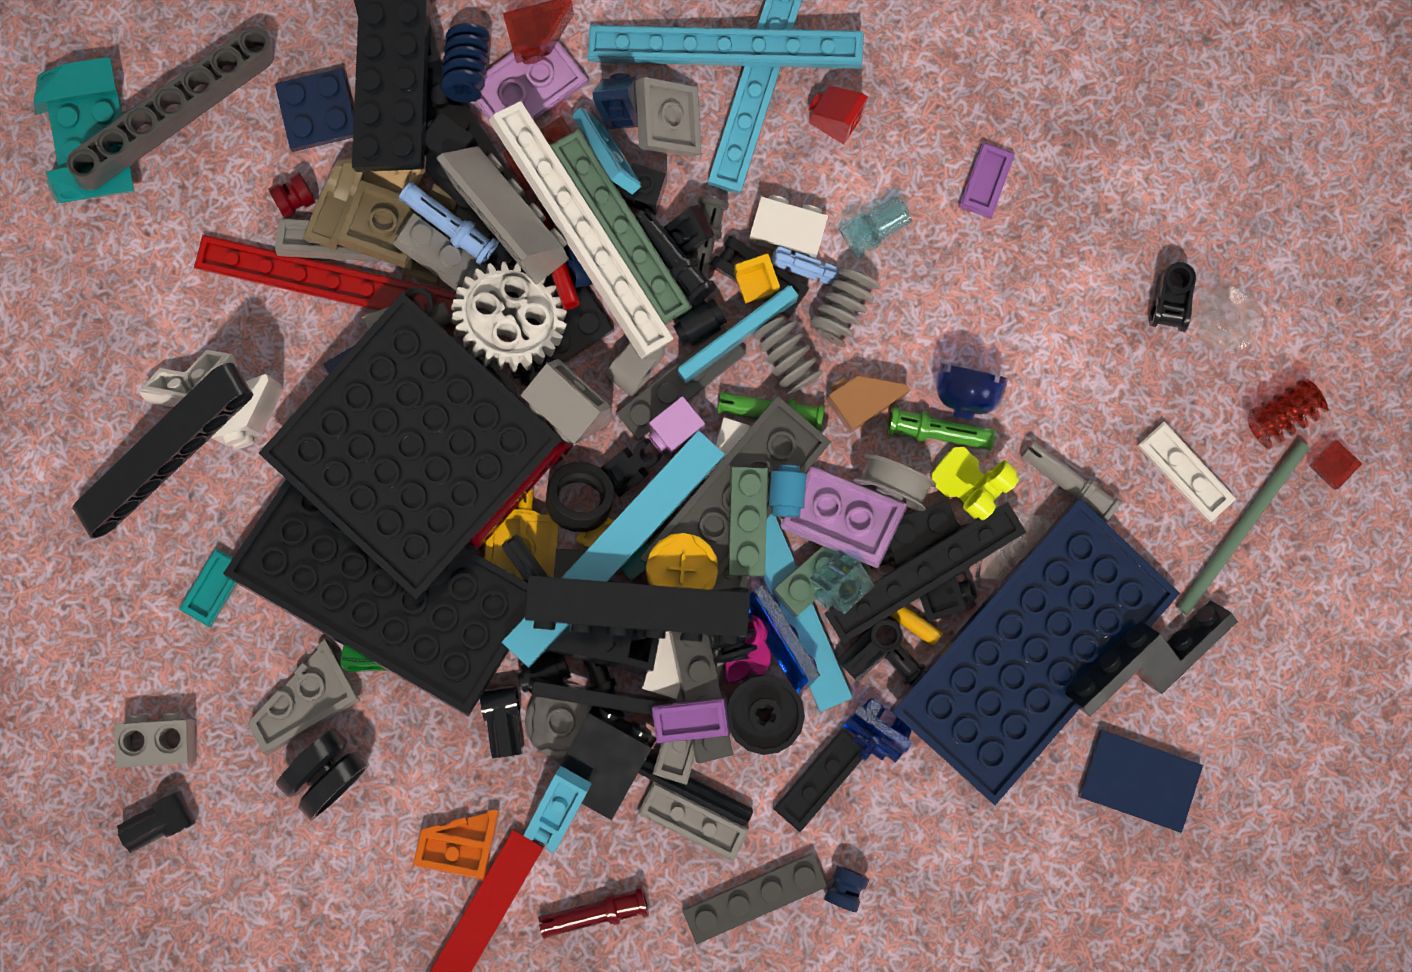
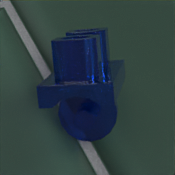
(876, 735)

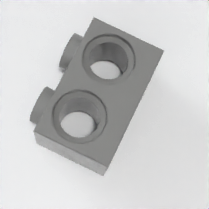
(155, 748)

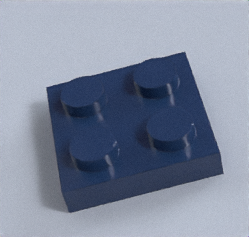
(316, 109)

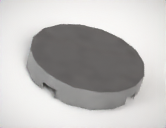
(565, 722)

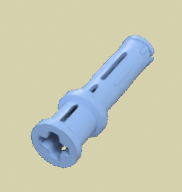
(461, 232)

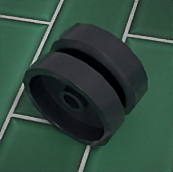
(785, 719)
(319, 770)

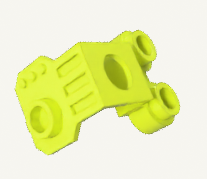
(960, 477)

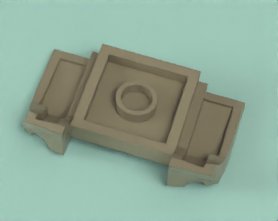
(367, 219)

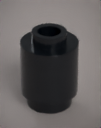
(699, 322)
(548, 667)

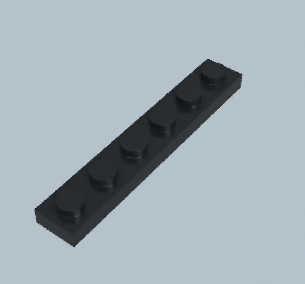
(928, 571)

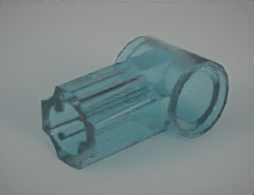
(869, 230)

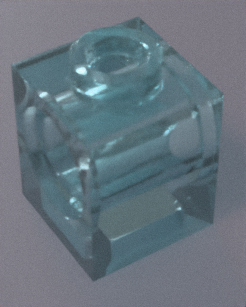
(841, 582)

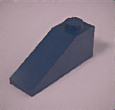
(617, 101)

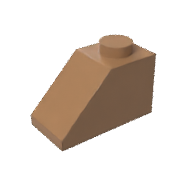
(863, 399)

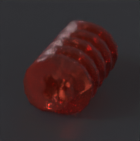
(1285, 410)

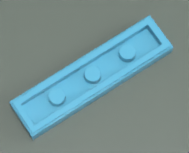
(737, 334)

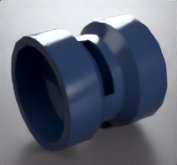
(846, 888)

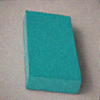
(209, 590)

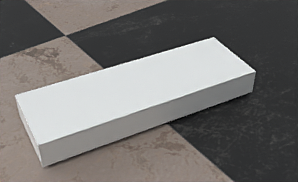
(1186, 472)

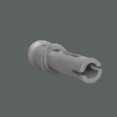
(1071, 482)

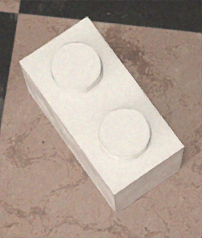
(788, 226)

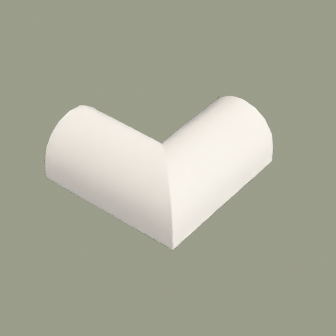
(171, 386)

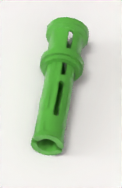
(754, 407)
(923, 426)

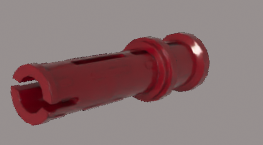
(611, 910)

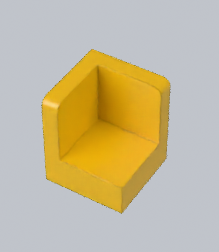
(756, 279)

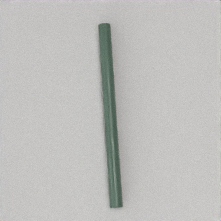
(1242, 527)

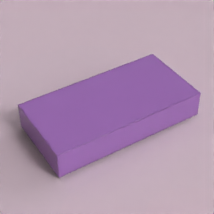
(986, 180)
(690, 720)

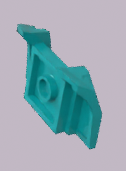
(79, 105)

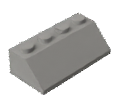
(505, 212)

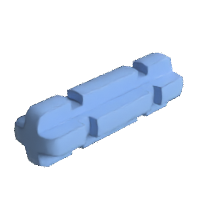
(804, 265)

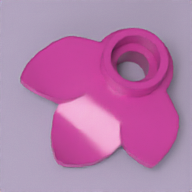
(759, 659)

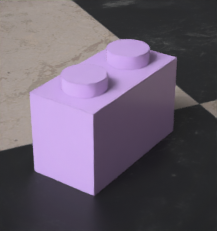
(675, 427)

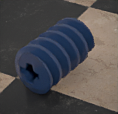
(465, 62)

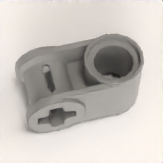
(631, 371)

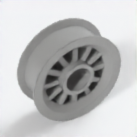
(895, 481)

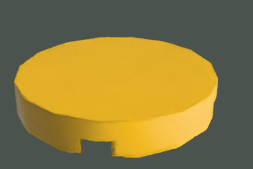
(682, 562)

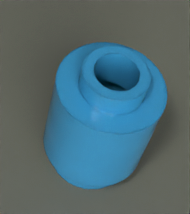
(787, 491)

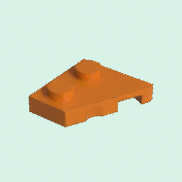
(458, 847)

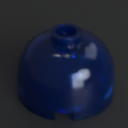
(969, 391)

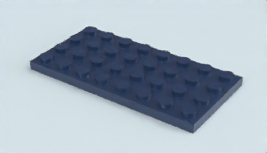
(1003, 676)

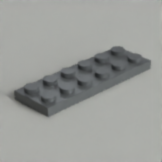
(773, 440)

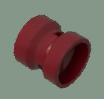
(292, 195)

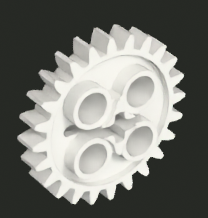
(508, 317)

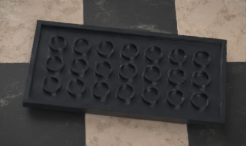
(437, 643)

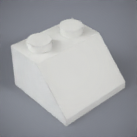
(253, 416)

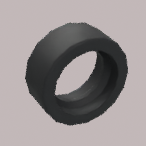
(584, 473)

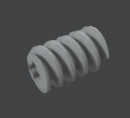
(843, 304)
(787, 354)

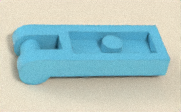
(557, 808)

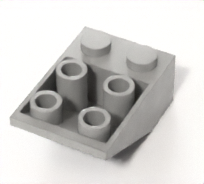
(567, 402)

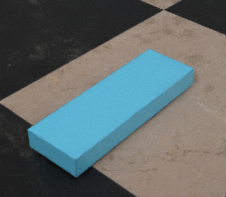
(606, 150)

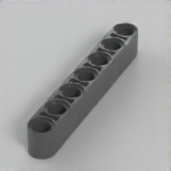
(164, 123)

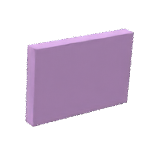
(536, 85)
(846, 517)

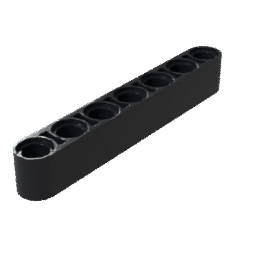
(163, 450)

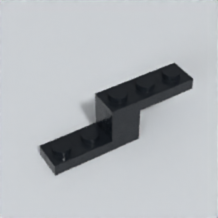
(1150, 657)

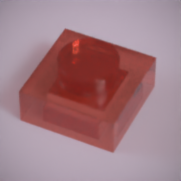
(1335, 464)

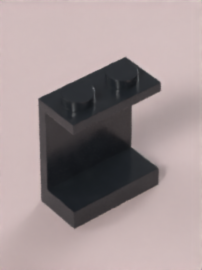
(608, 756)

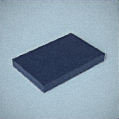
(1140, 781)

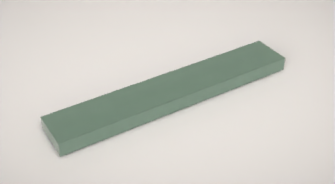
(621, 226)

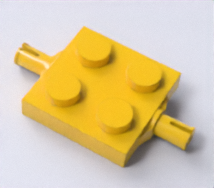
(536, 531)

